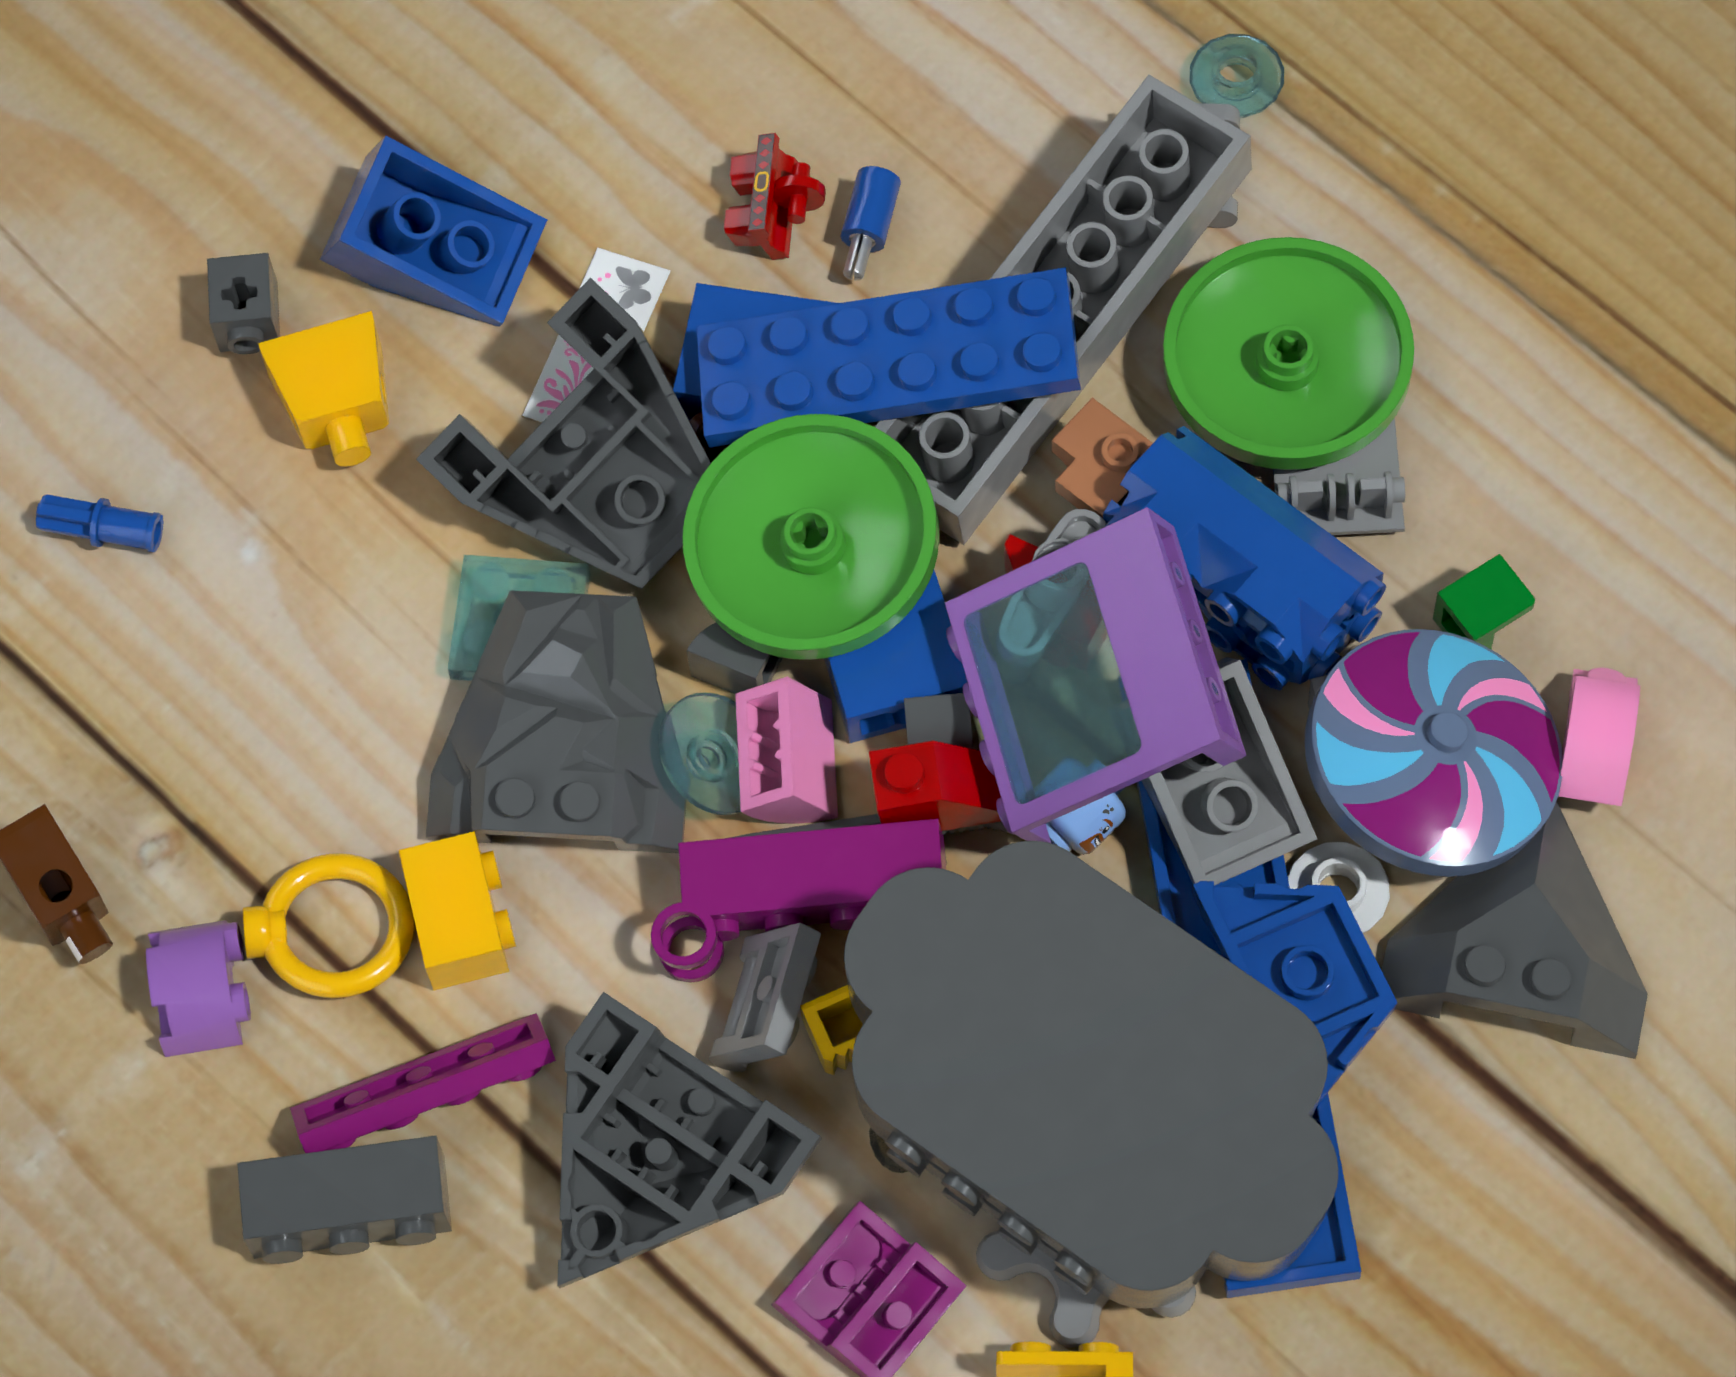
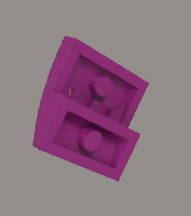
(868, 1294)

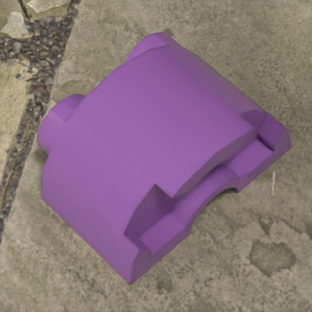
(195, 987)

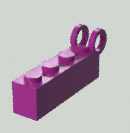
(785, 882)

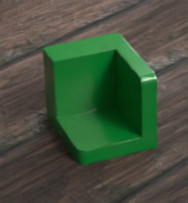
(1483, 602)

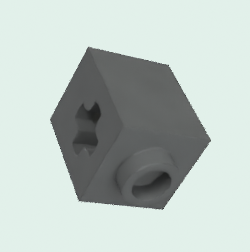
(237, 284)

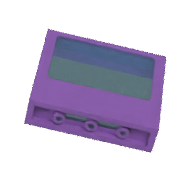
(1090, 672)

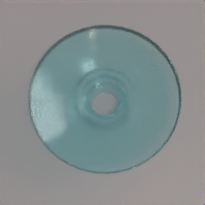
(697, 729)

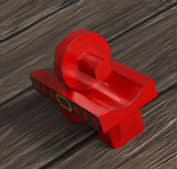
(779, 193)

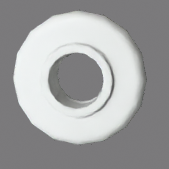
(1351, 862)

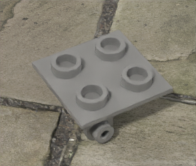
(1352, 494)

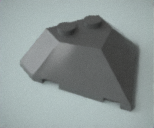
(1524, 945)
(658, 1144)

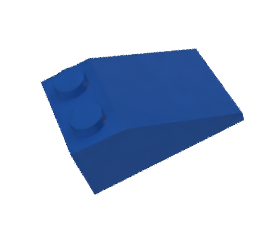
(433, 235)

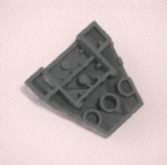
(560, 731)

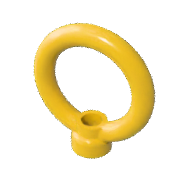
(267, 930)

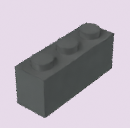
(344, 1199)

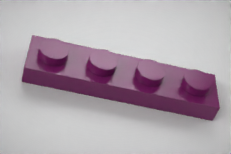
(437, 1079)

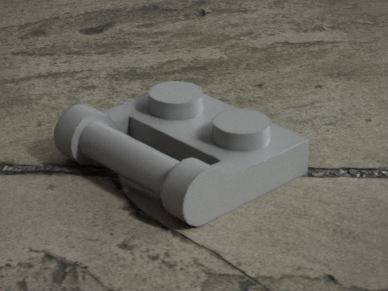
(767, 996)

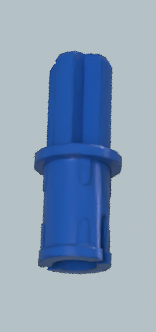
(100, 522)

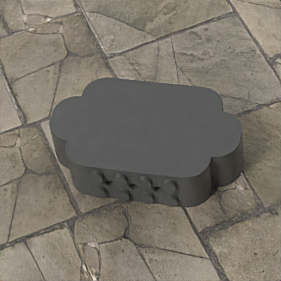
(1088, 1075)

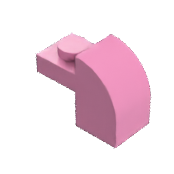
(1599, 735)

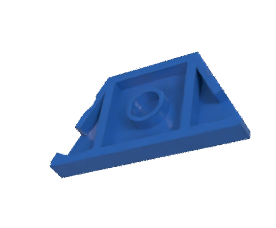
(1307, 953)

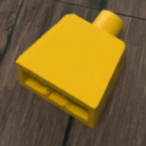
(332, 384)

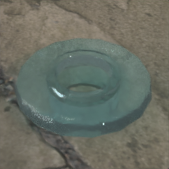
(1237, 49)

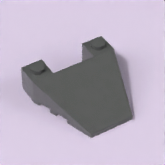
(604, 468)

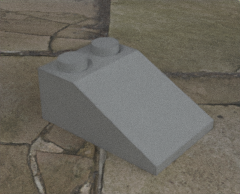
(1237, 812)

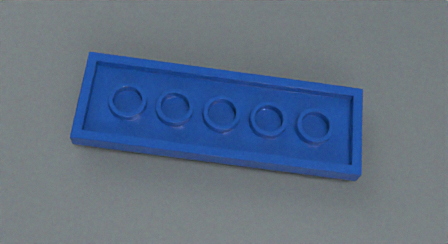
(891, 355)

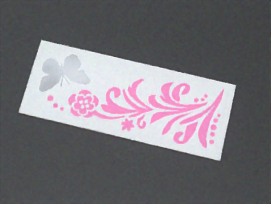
(634, 287)

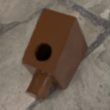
(47, 867)

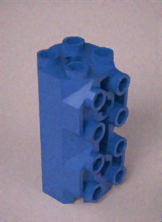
(1258, 565)

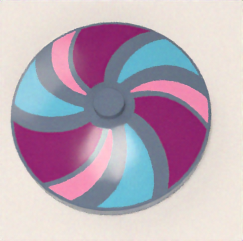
(1433, 752)

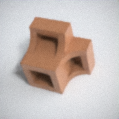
(1097, 456)

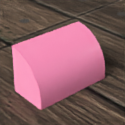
(786, 753)

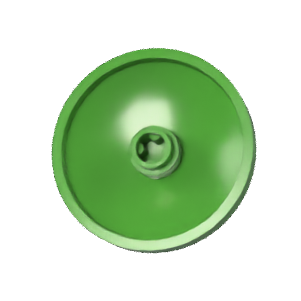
(1288, 353)
(811, 536)

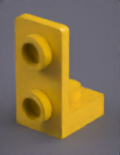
(1038, 1360)

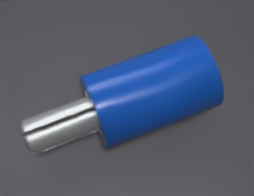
(868, 217)

